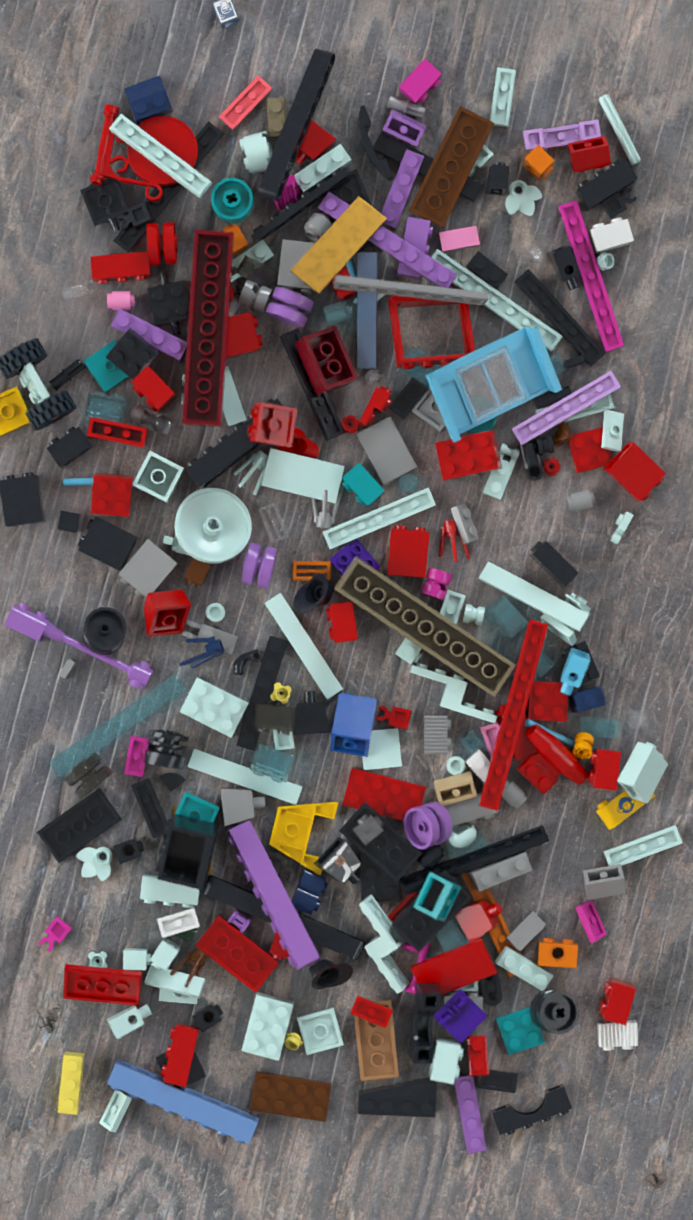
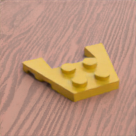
(293, 830)

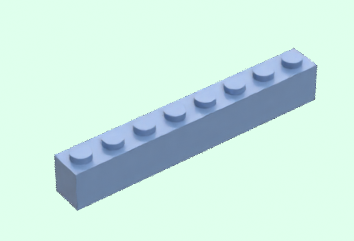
(183, 1101)

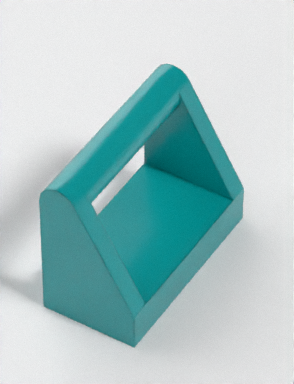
(445, 900)

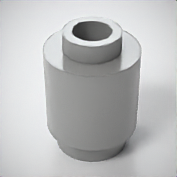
(580, 501)
(513, 794)

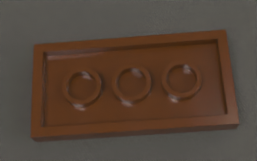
(290, 1096)

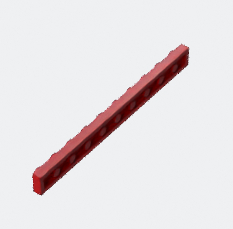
(513, 715)

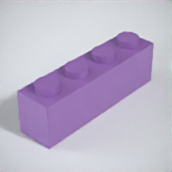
(153, 335)

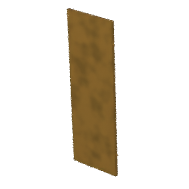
(338, 244)

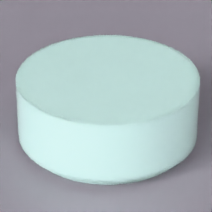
(215, 612)
(455, 765)

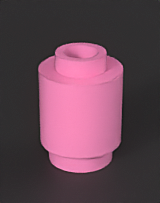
(120, 300)

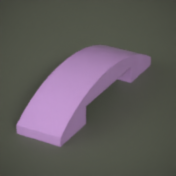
(562, 135)

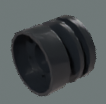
(166, 749)

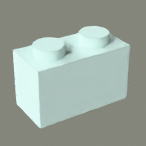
(164, 954)

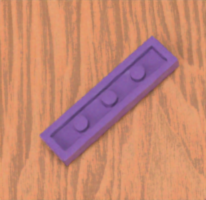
(401, 187)
(470, 1114)

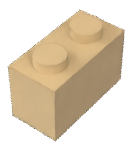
(455, 788)

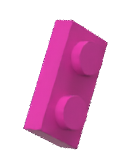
(135, 756)
(591, 921)

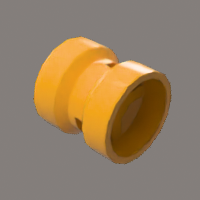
(583, 745)

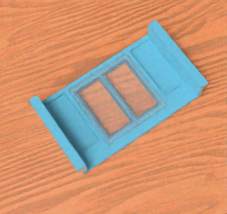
(492, 380)

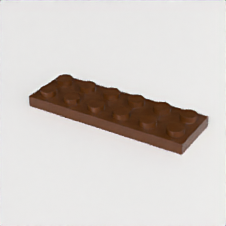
(451, 166)

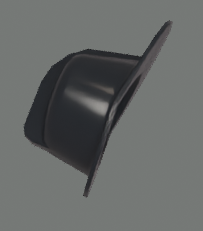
(312, 594)
(328, 974)

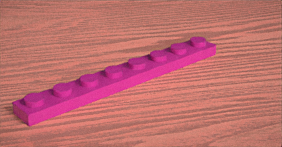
(591, 276)

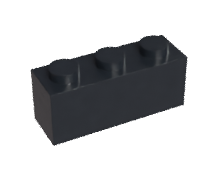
(605, 184)

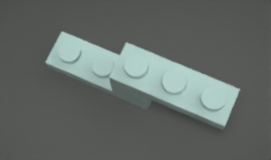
(453, 693)
(383, 944)

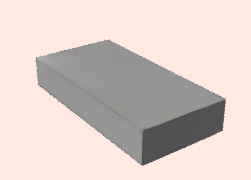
(525, 931)

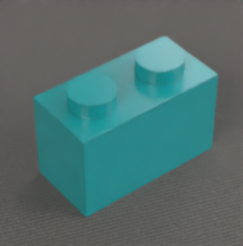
(362, 485)

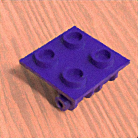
(344, 557)
(460, 1016)

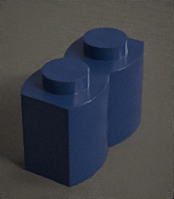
(308, 892)

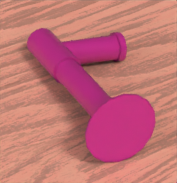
(421, 957)

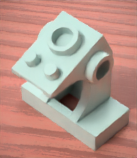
(561, 630)

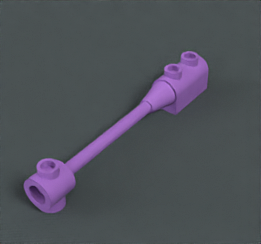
(37, 626)

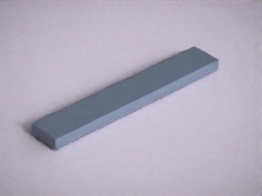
(367, 313)

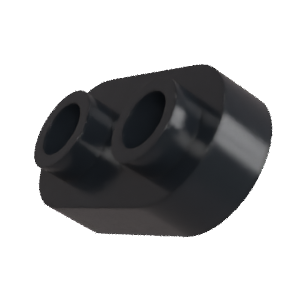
(489, 986)

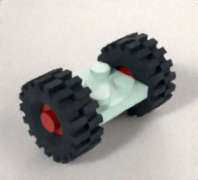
(47, 408)

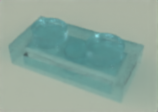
(600, 727)

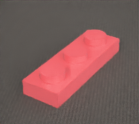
(245, 103)

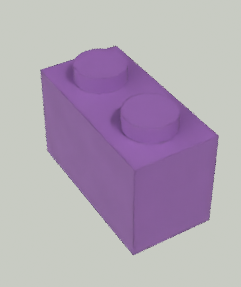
(404, 127)

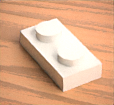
(178, 922)

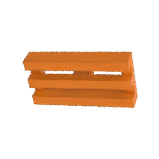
(328, 570)

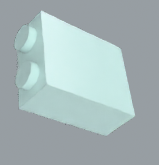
(642, 772)

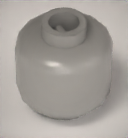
(317, 226)

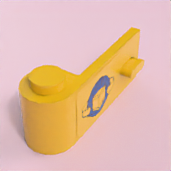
(618, 809)

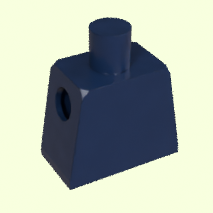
(587, 699)

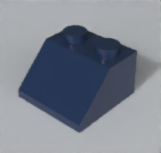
(148, 99)

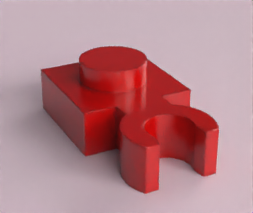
(397, 718)

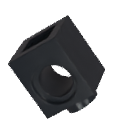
(120, 850)
(204, 1024)

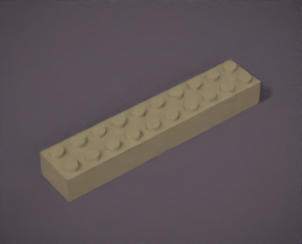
(424, 626)

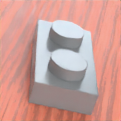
(464, 523)

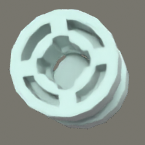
(474, 615)

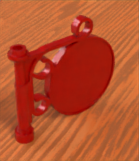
(166, 130)

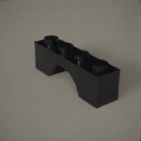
(421, 1040)
(554, 1102)

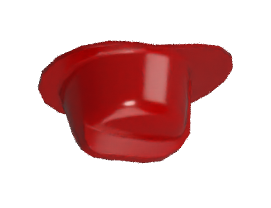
(301, 445)

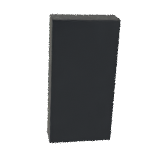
(498, 1081)

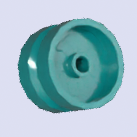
(232, 189)

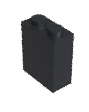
(21, 500)
(107, 543)
(553, 563)

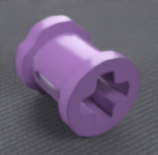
(239, 920)

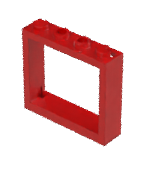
(427, 362)

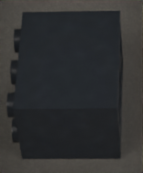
(186, 851)

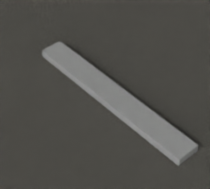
(410, 290)

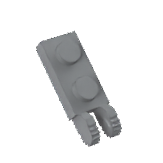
(227, 639)

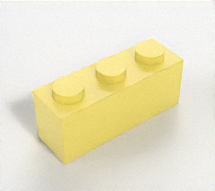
(71, 1083)

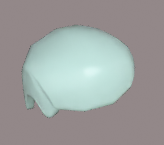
(463, 836)

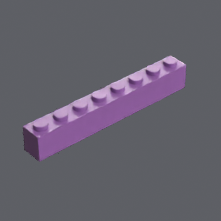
(273, 895)

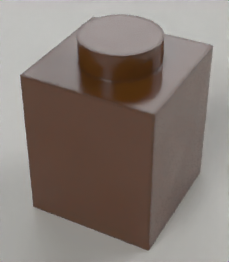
(197, 572)

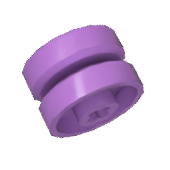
(290, 306)
(258, 565)
(427, 825)

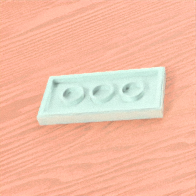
(302, 475)

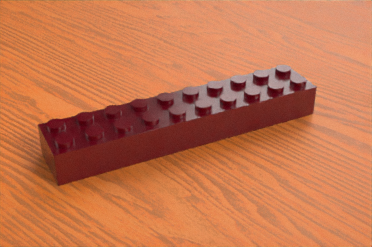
(208, 328)

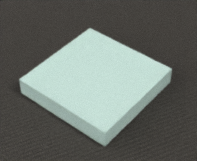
(383, 750)
(320, 1031)

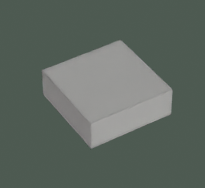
(68, 667)

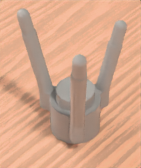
(324, 519)

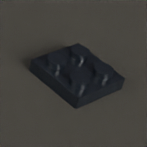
(132, 354)

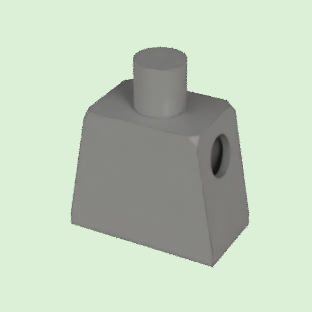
(239, 804)

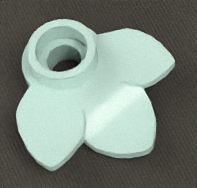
(522, 201)
(93, 864)

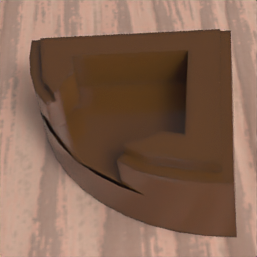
(562, 434)

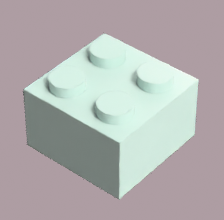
(158, 477)
(445, 1060)

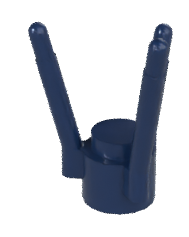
(213, 649)

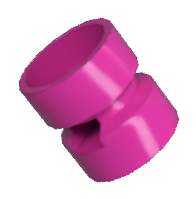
(436, 583)

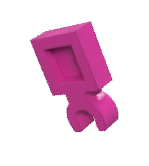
(56, 931)

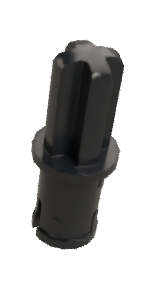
(67, 374)
(552, 398)

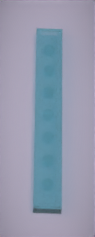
(117, 725)

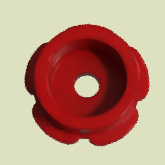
(350, 419)
(546, 466)

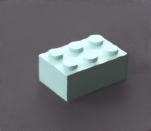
(214, 707)
(267, 1026)

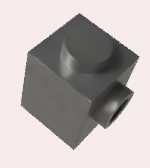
(368, 828)

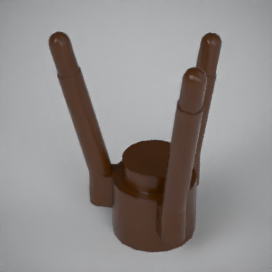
(196, 960)

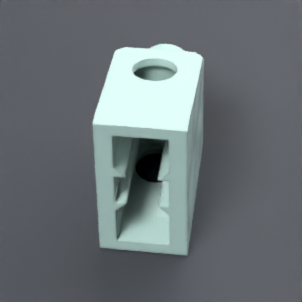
(119, 1022)

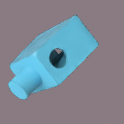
(576, 663)

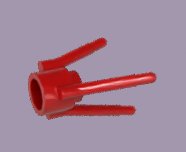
(451, 530)

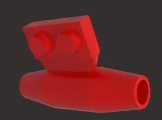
(550, 761)

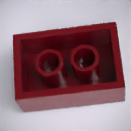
(326, 360)

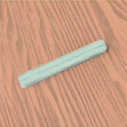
(619, 129)

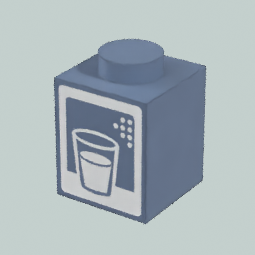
(225, 13)

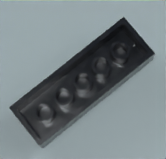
(225, 454)

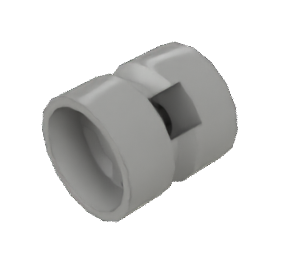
(255, 295)

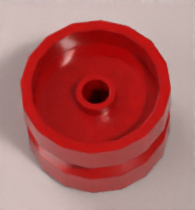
(165, 243)

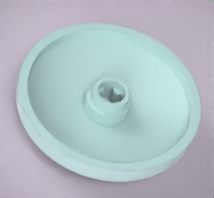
(213, 525)

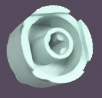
(257, 152)

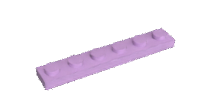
(566, 408)

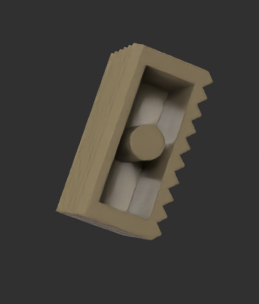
(276, 116)

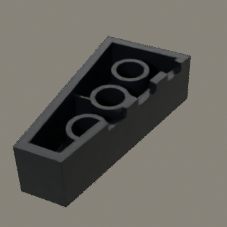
(408, 1098)

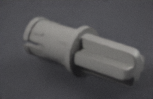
(406, 107)

